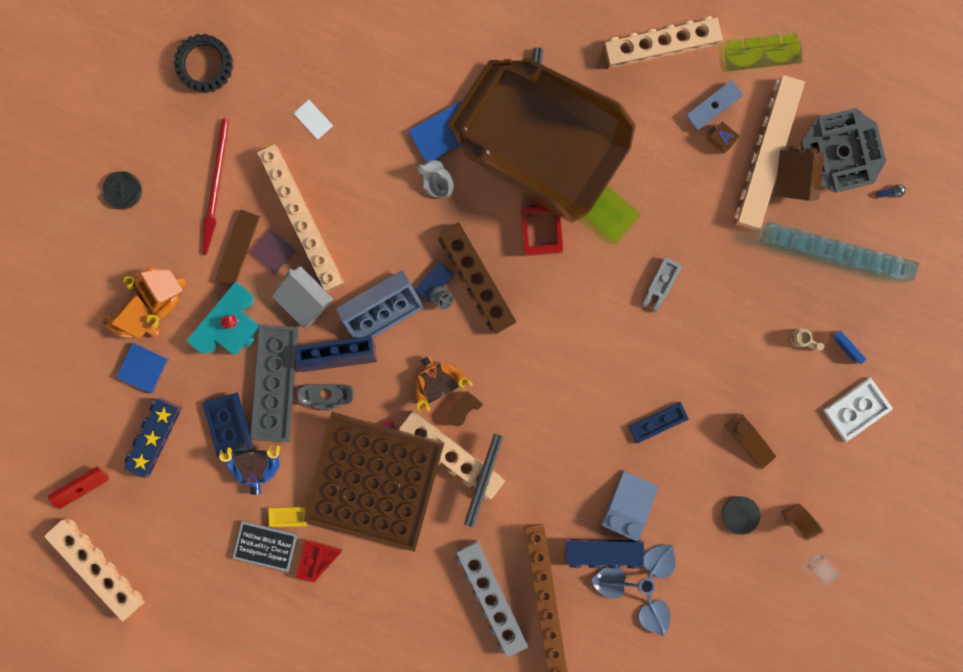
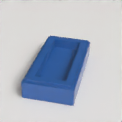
(848, 347)

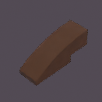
(802, 522)

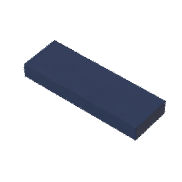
(658, 422)

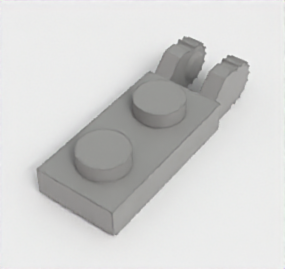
(662, 282)

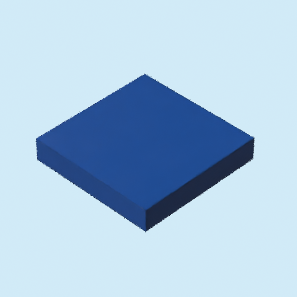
(142, 368)

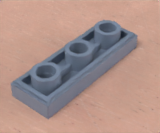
(722, 99)

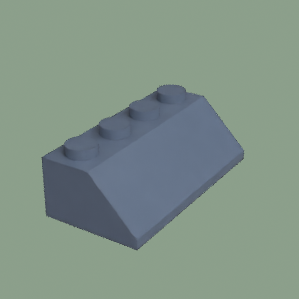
(380, 307)

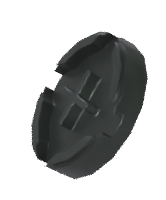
(122, 190)
(741, 515)

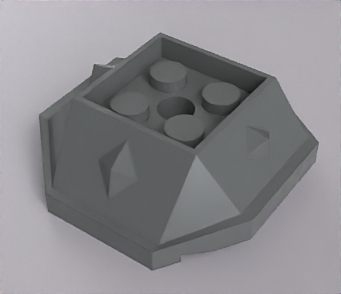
(862, 147)

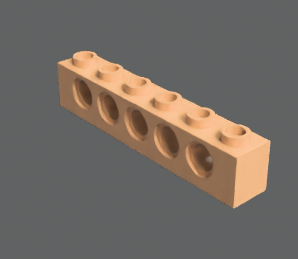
(707, 25)
(415, 421)
(84, 568)

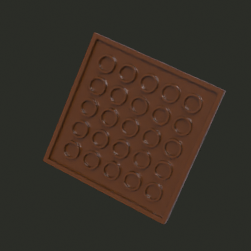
(373, 481)

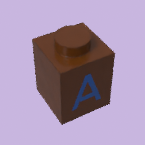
(722, 137)

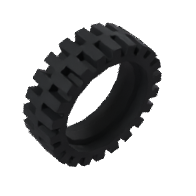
(187, 47)

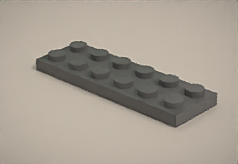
(274, 383)

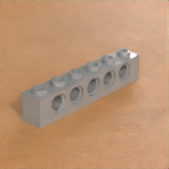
(506, 645)

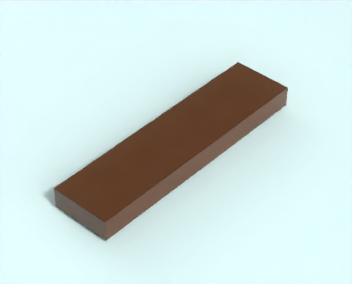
(237, 248)

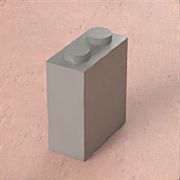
(302, 297)

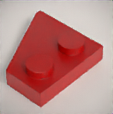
(315, 560)

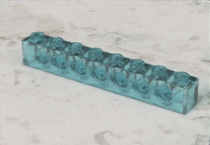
(839, 252)

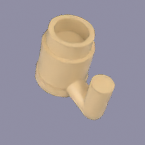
(803, 338)

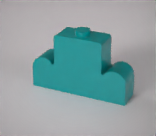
(235, 339)

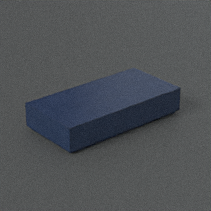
(437, 277)

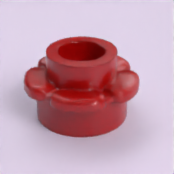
(228, 322)

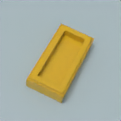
(287, 516)

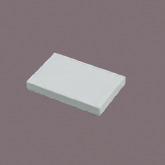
(857, 409)

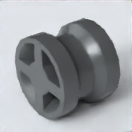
(441, 297)

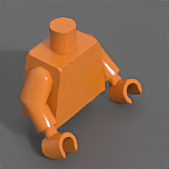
(132, 318)

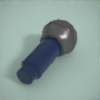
(898, 190)

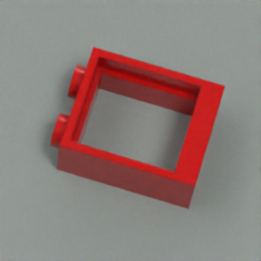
(540, 250)

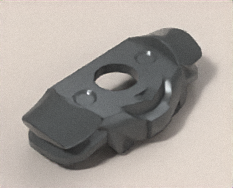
(340, 395)

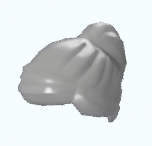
(436, 179)

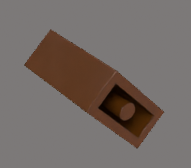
(799, 173)

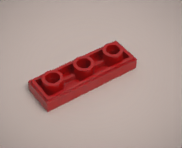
(78, 487)

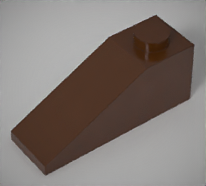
(750, 440)

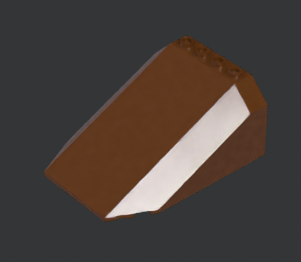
(543, 134)

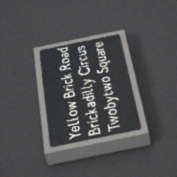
(265, 546)

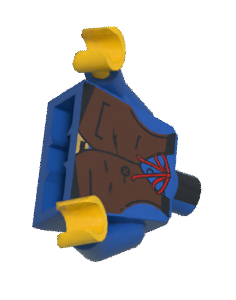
(252, 467)

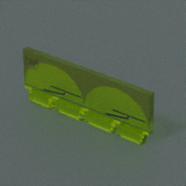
(759, 55)

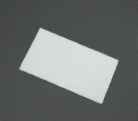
(313, 119)

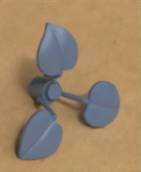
(659, 561)

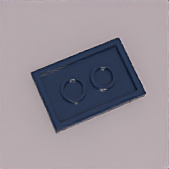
(227, 424)

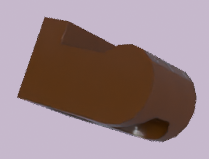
(459, 413)

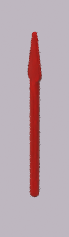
(210, 221)

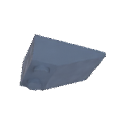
(629, 506)

